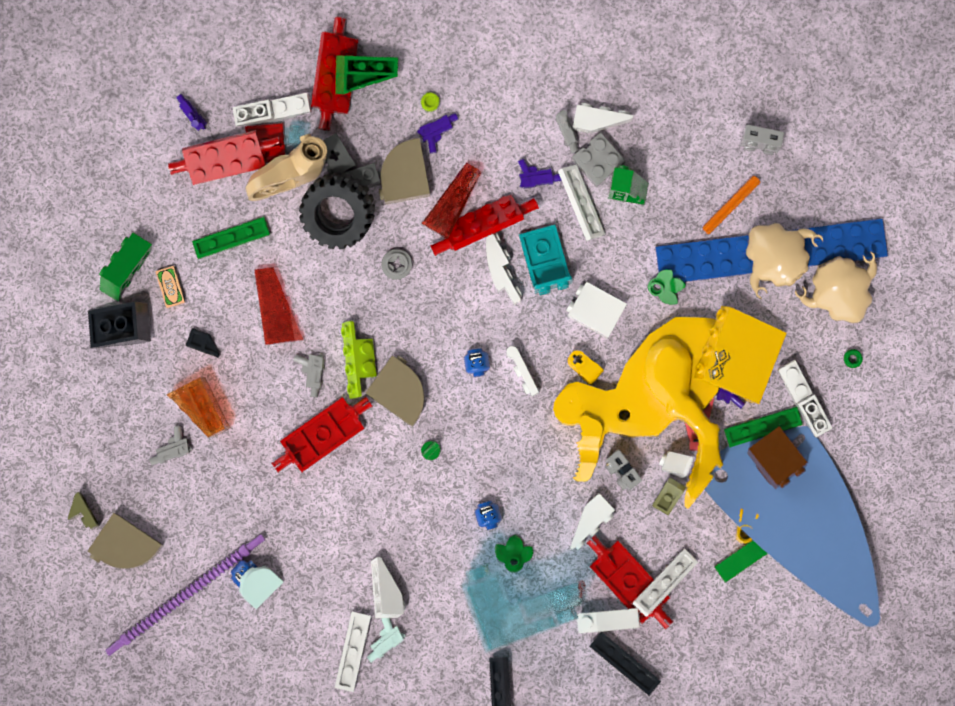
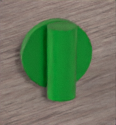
(430, 450)

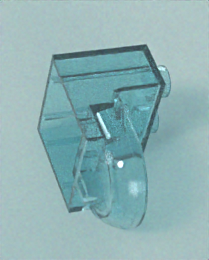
(505, 623)

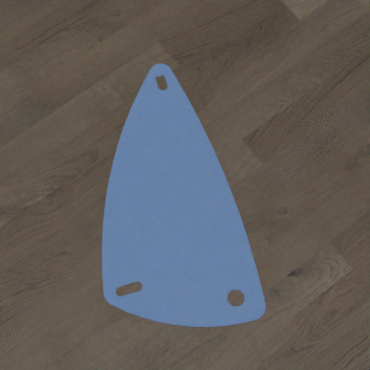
(805, 525)

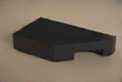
(202, 342)

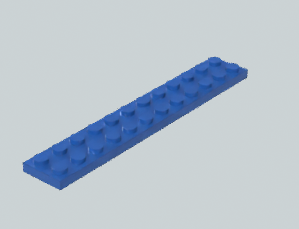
(728, 255)

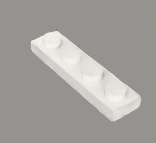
(581, 202)
(665, 582)
(352, 651)

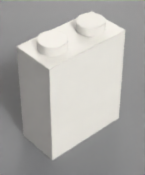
(596, 309)

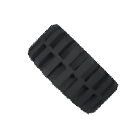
(323, 229)

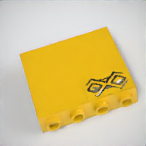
(740, 354)

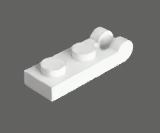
(521, 370)

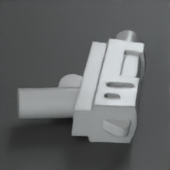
(567, 131)
(313, 368)
(176, 448)

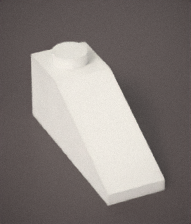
(676, 464)
(387, 596)
(608, 620)

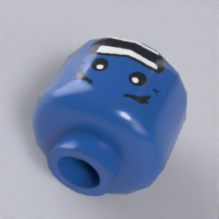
(476, 362)
(488, 515)
(238, 571)

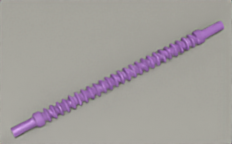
(244, 550)

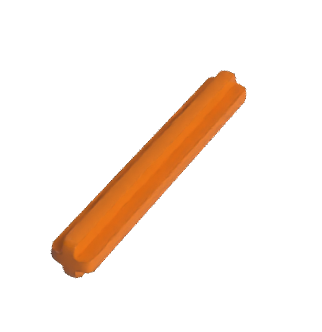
(741, 194)

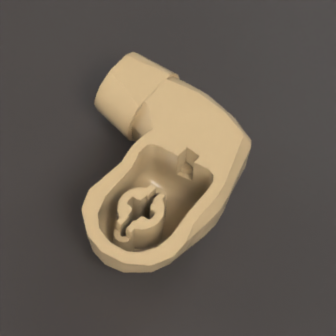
(288, 171)

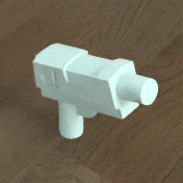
(390, 638)

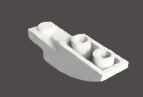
(272, 110)
(497, 260)
(804, 398)

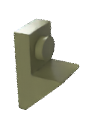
(669, 496)
(80, 506)

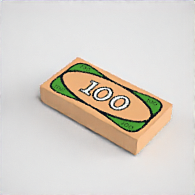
(170, 287)

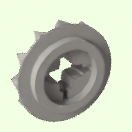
(392, 256)

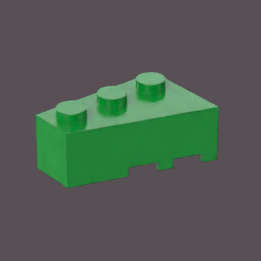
(362, 71)
(628, 186)
(124, 265)

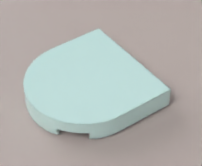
(258, 585)

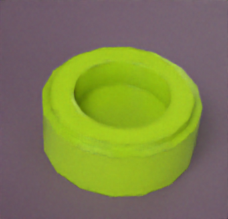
(430, 102)

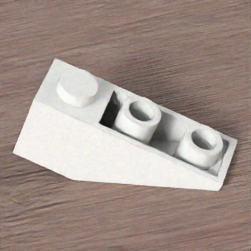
(594, 120)
(592, 516)

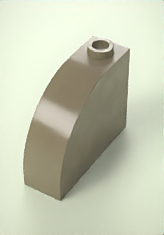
(404, 174)
(398, 390)
(123, 545)

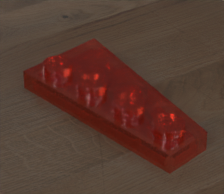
(450, 205)
(276, 317)

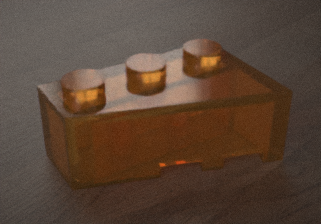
(201, 406)

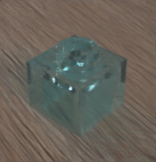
(293, 135)

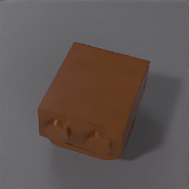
(777, 458)

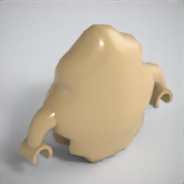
(778, 255)
(842, 289)

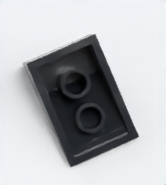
(119, 325)

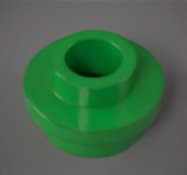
(859, 358)

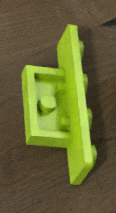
(358, 358)

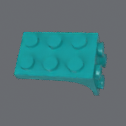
(545, 260)

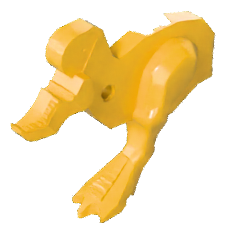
(656, 391)

